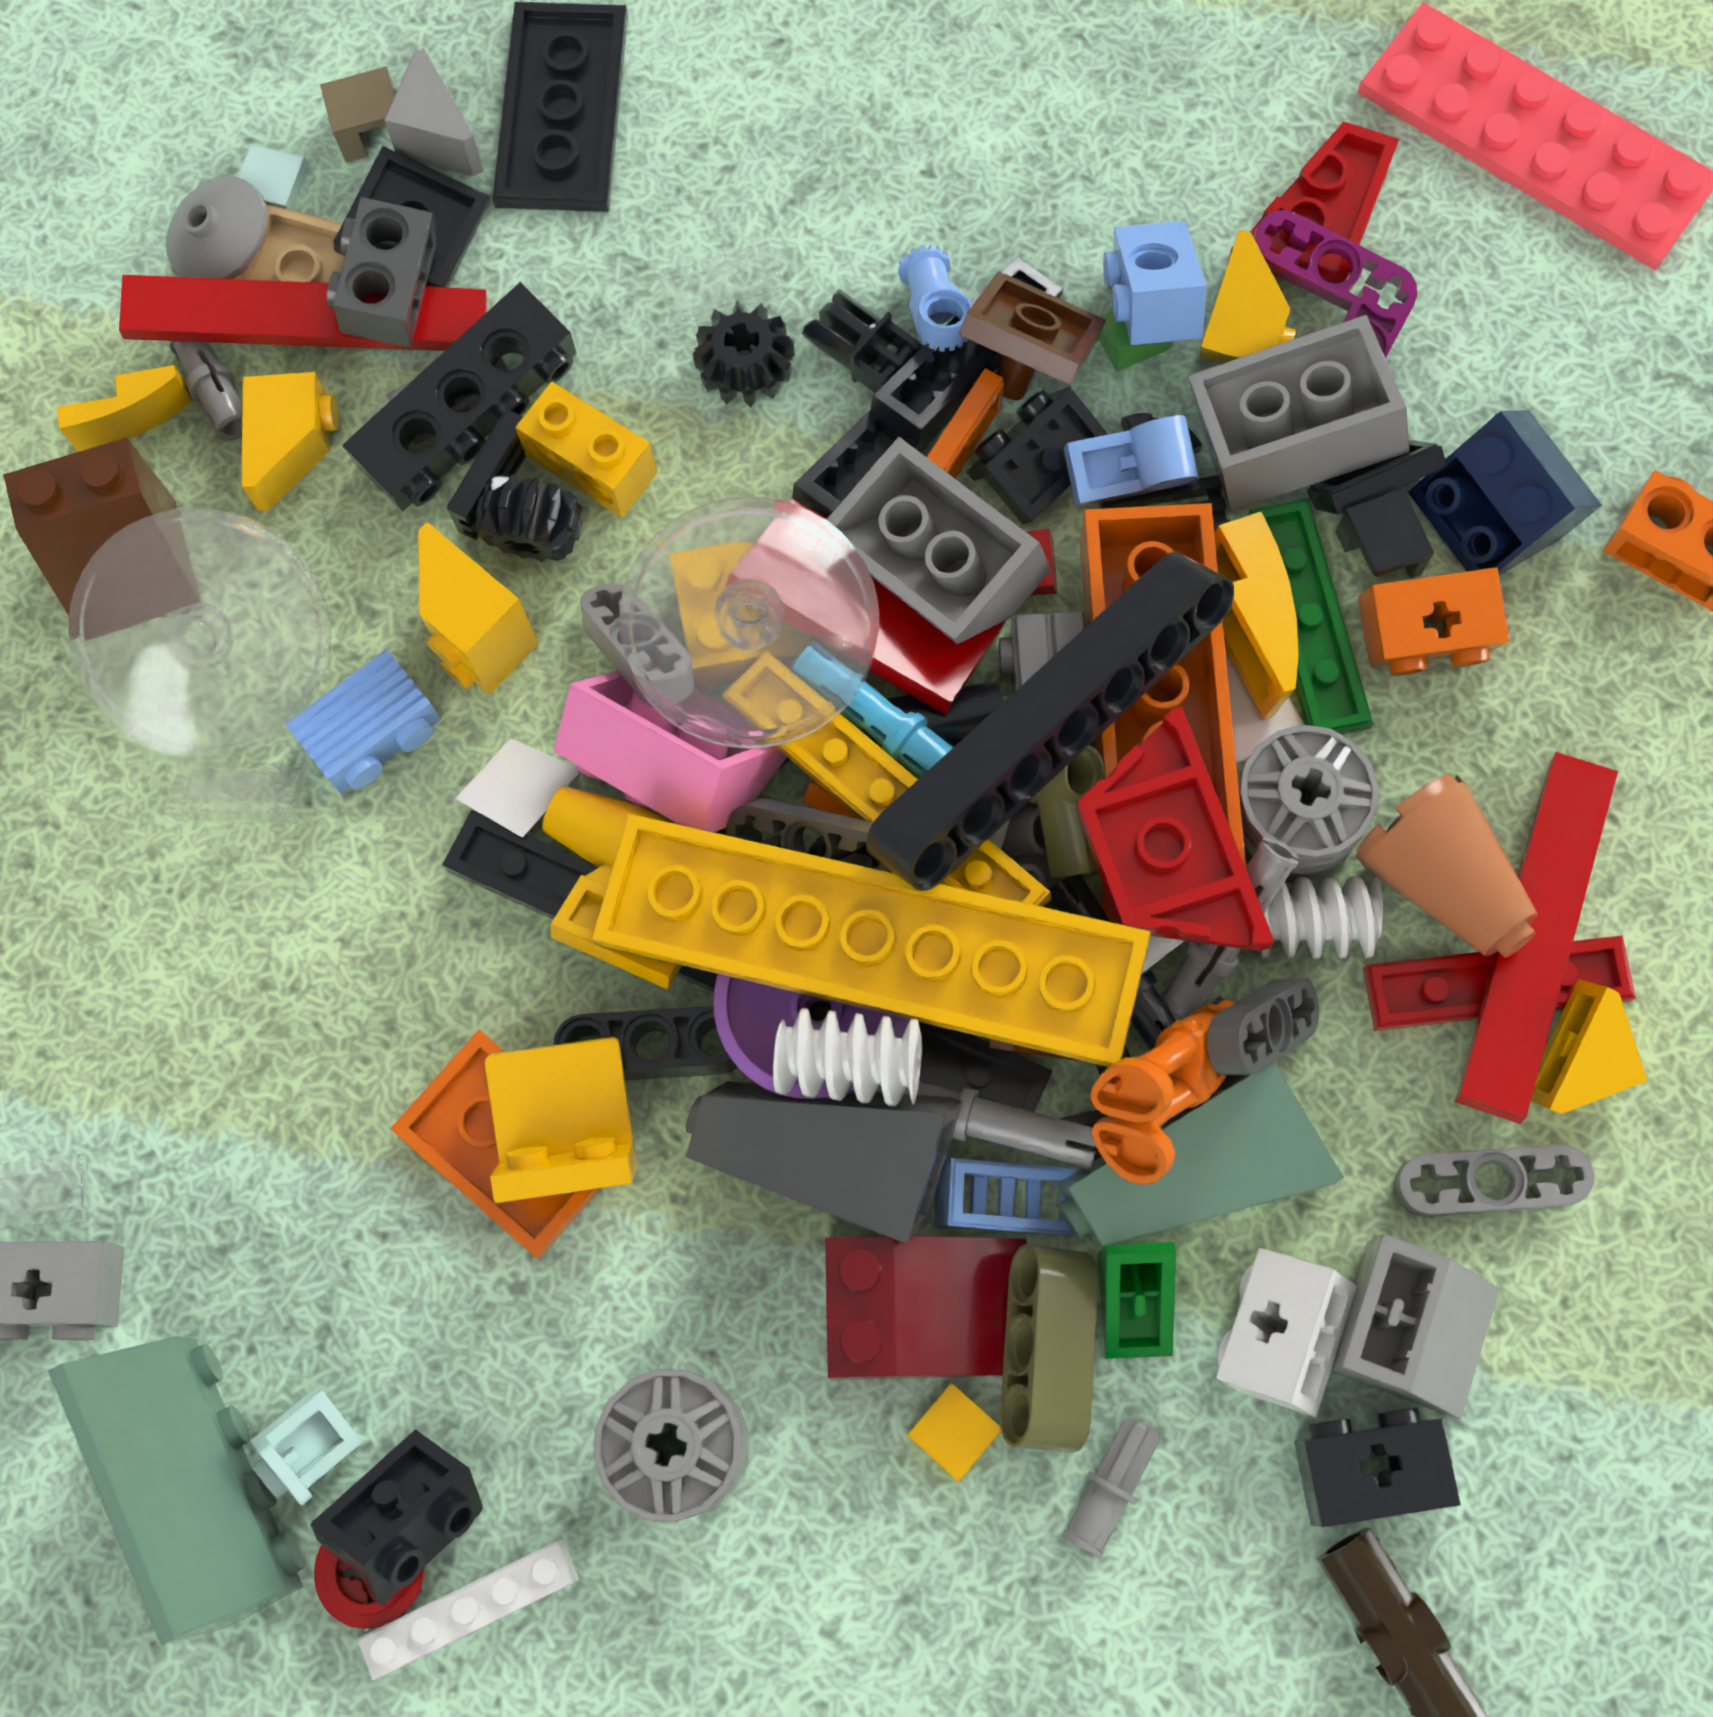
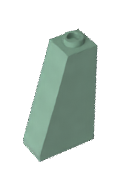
(1230, 1155)

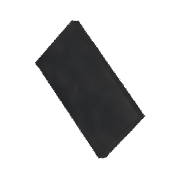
(561, 107)

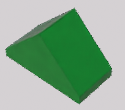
(1137, 1299)

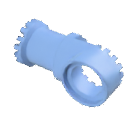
(933, 297)

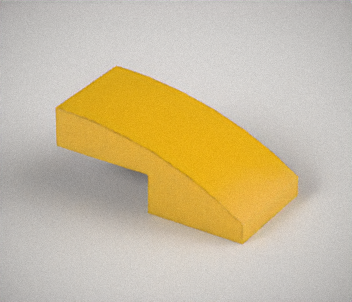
(141, 404)

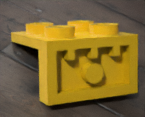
(560, 1119)

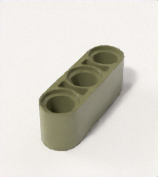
(1049, 1349)

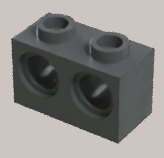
(394, 272)

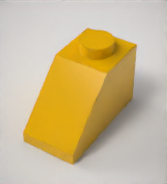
(1248, 308)
(283, 432)

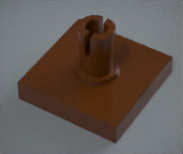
(1031, 333)

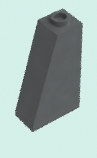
(838, 1156)

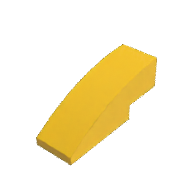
(1262, 617)

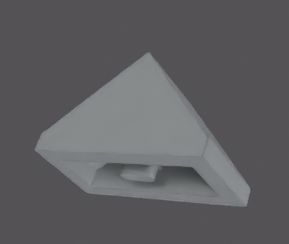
(428, 123)

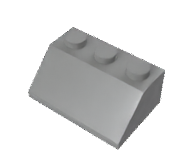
(1300, 413)
(939, 544)

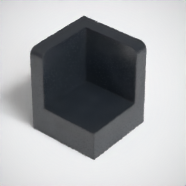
(1386, 535)

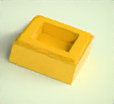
(954, 1432)

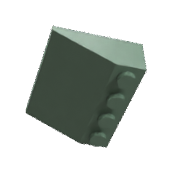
(178, 1485)

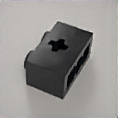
(1417, 1479)

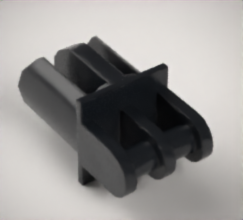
(859, 338)

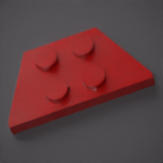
(1170, 847)

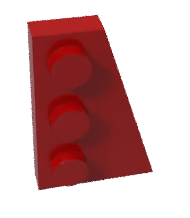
(1337, 192)

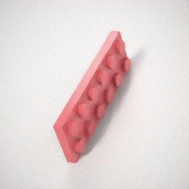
(1539, 135)

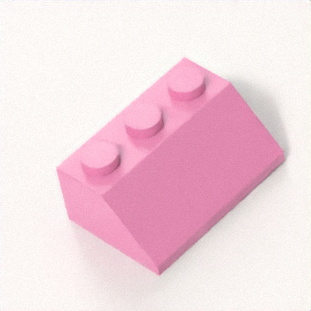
(655, 763)

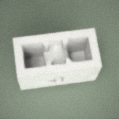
(1293, 1365)

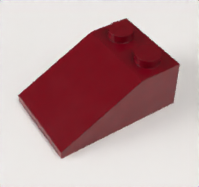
(916, 1306)

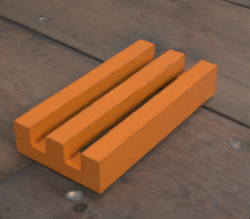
(969, 424)

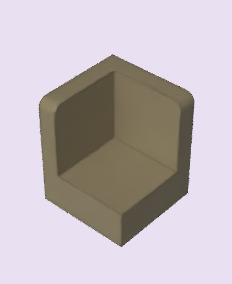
(357, 106)

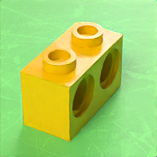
(587, 449)

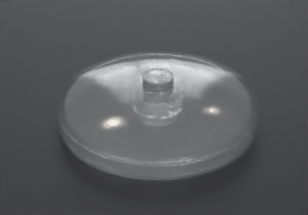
(749, 622)
(199, 633)

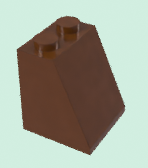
(78, 503)

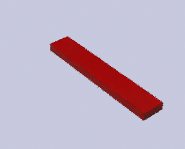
(276, 313)
(1527, 984)

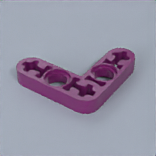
(1385, 322)

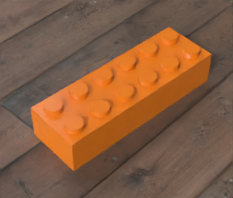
(1114, 554)

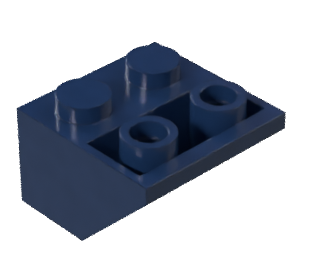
(1504, 494)

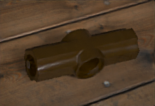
(1398, 1629)

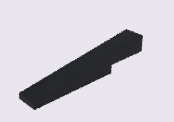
(908, 406)

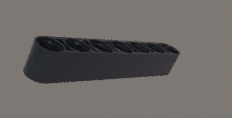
(1049, 721)

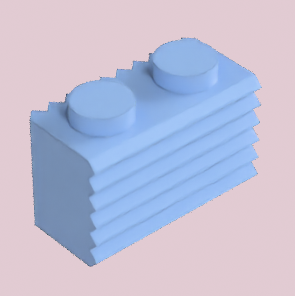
(364, 723)

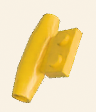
(593, 829)

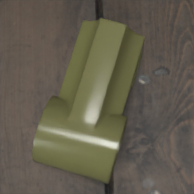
(1062, 831)

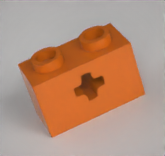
(1464, 602)

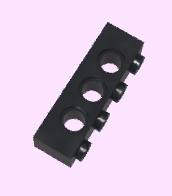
(512, 325)

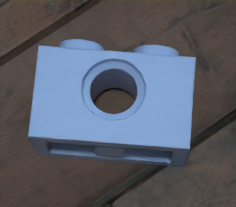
(1156, 283)

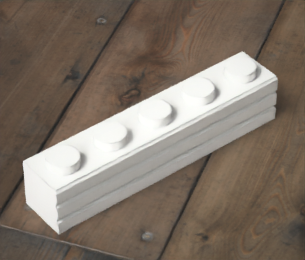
(467, 1609)

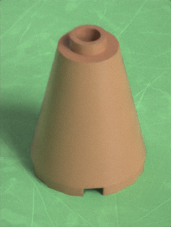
(1452, 867)

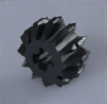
(736, 373)
(528, 518)

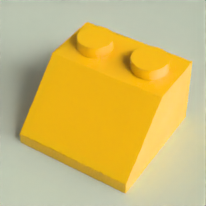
(471, 616)

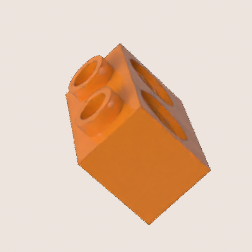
(1671, 554)

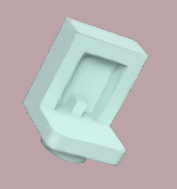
(303, 1446)

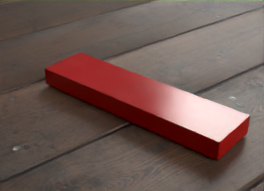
(1454, 985)

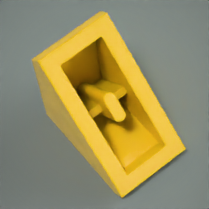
(1588, 1052)

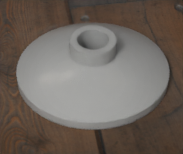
(217, 229)

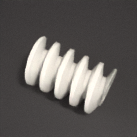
(1326, 915)
(847, 1058)

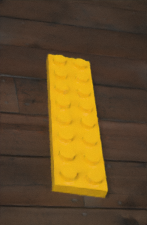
(874, 940)

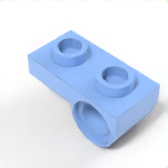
(1131, 462)

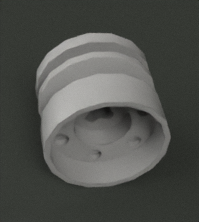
(1341, 797)
(690, 1482)

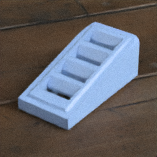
(951, 1190)

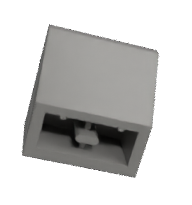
(1415, 1325)

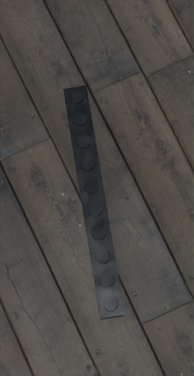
(544, 876)

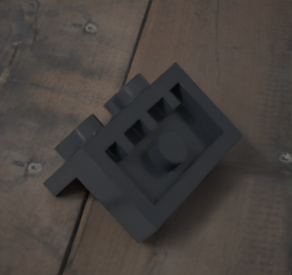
(1029, 460)
(400, 1515)

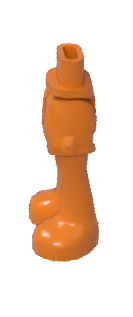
(1150, 1090)

